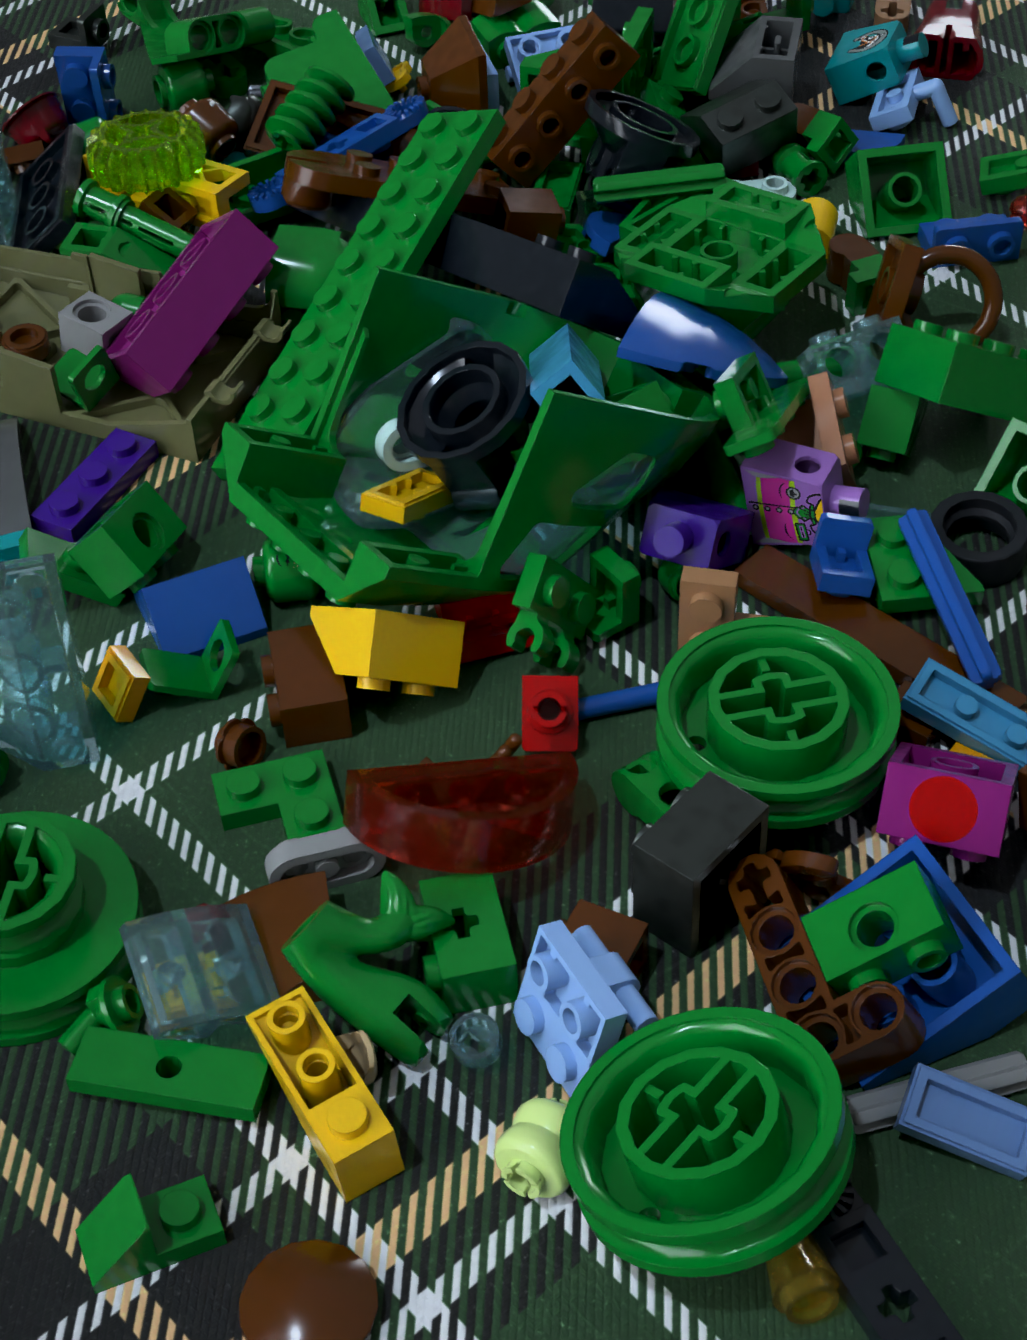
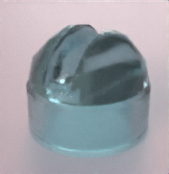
(482, 1030)

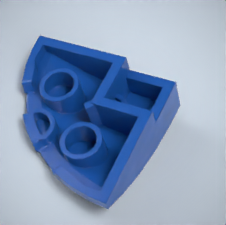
(683, 335)

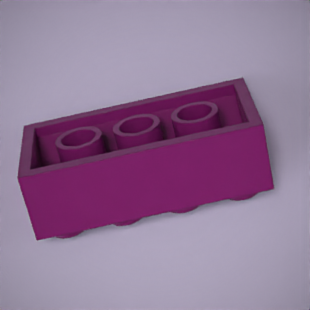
(191, 304)

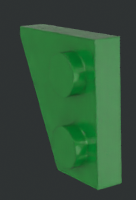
(897, 578)

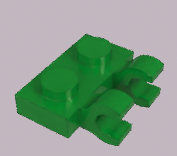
(554, 609)

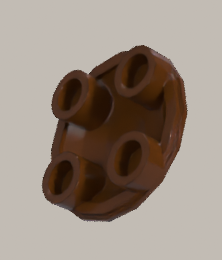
(309, 1294)

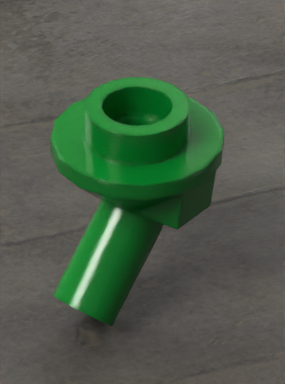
(110, 1005)

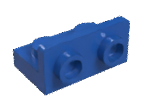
(86, 83)
(989, 235)

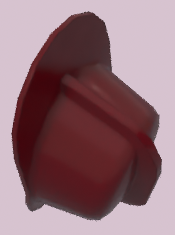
(37, 120)

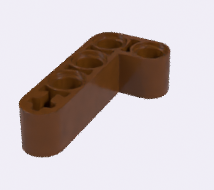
(794, 969)

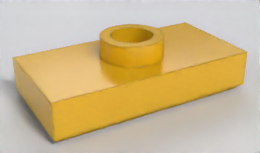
(406, 497)

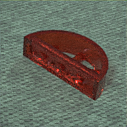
(465, 812)

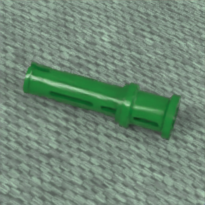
(795, 165)
(122, 213)

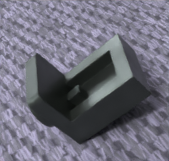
(88, 30)

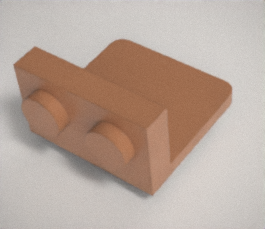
(821, 424)

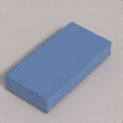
(375, 55)
(965, 1121)

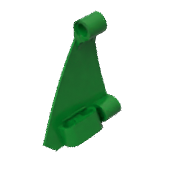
(179, 40)

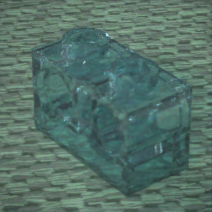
(851, 352)

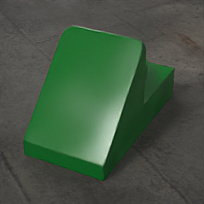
(145, 1234)

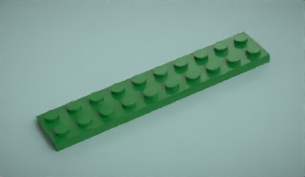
(392, 235)

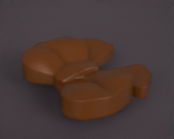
(811, 872)

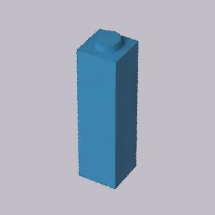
(566, 366)

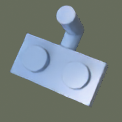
(898, 104)

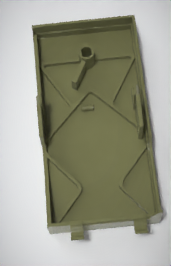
(183, 423)

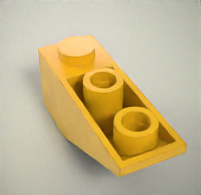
(327, 1094)

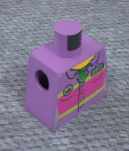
(791, 491)

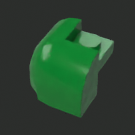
(301, 267)

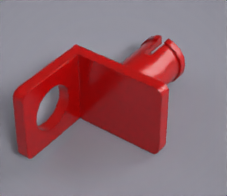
(550, 713)

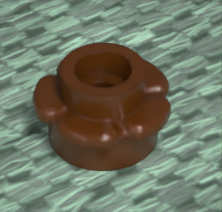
(240, 744)

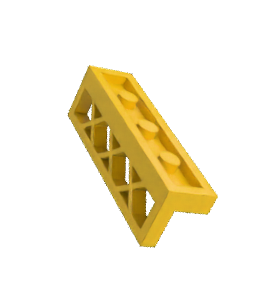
(201, 192)

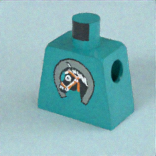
(873, 60)

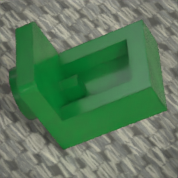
(617, 595)

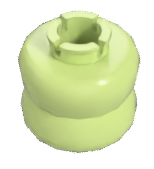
(531, 1152)

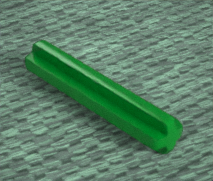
(658, 183)

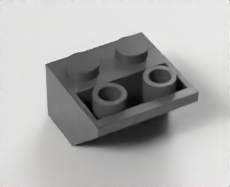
(760, 52)

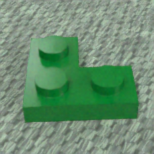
(284, 788)

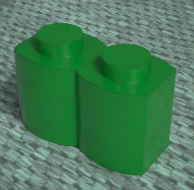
(525, 19)

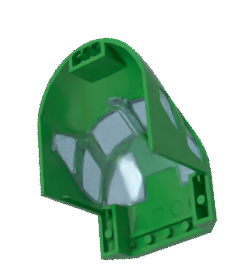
(571, 481)

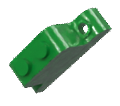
(334, 49)

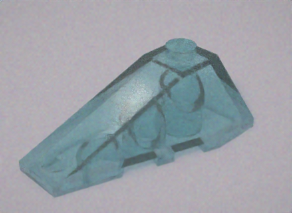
(43, 684)

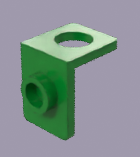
(84, 377)
(193, 674)

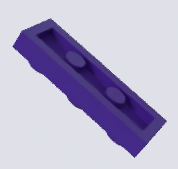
(95, 485)

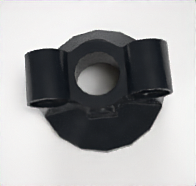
(633, 138)
(468, 417)

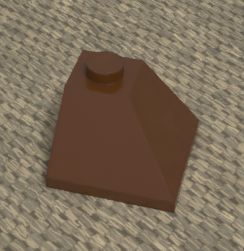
(455, 69)

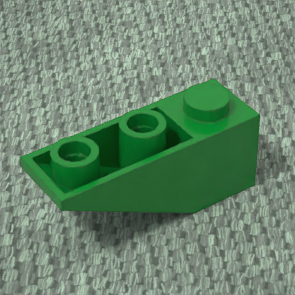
(116, 245)

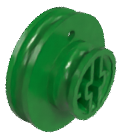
(782, 715)
(59, 920)
(708, 1141)

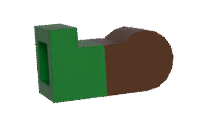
(824, 136)
(854, 266)

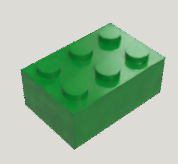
(956, 369)

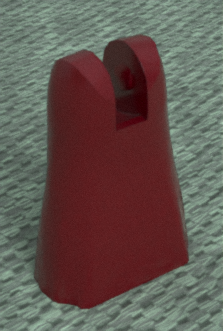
(952, 41)

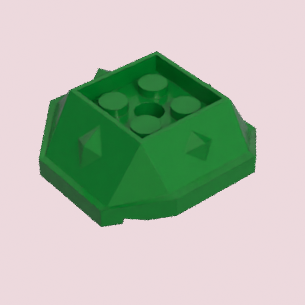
(726, 252)

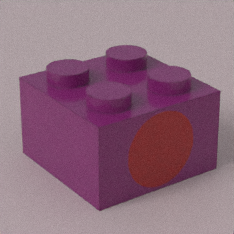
(947, 800)

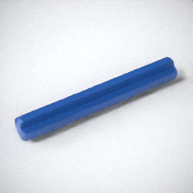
(950, 599)

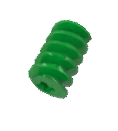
(309, 109)

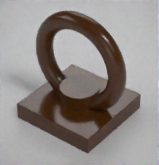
(903, 277)

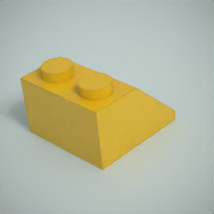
(391, 647)

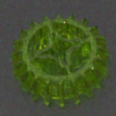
(146, 151)

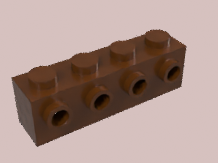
(554, 103)

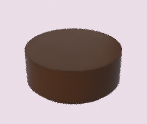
(27, 340)

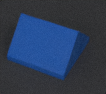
(188, 607)

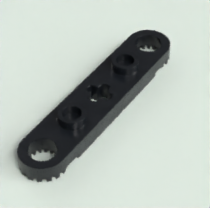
(876, 1269)

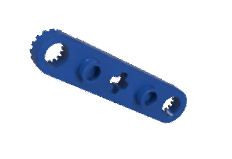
(369, 135)

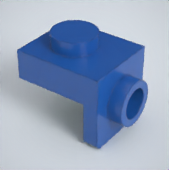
(841, 555)

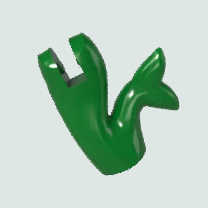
(366, 996)

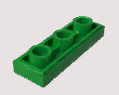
(170, 1073)

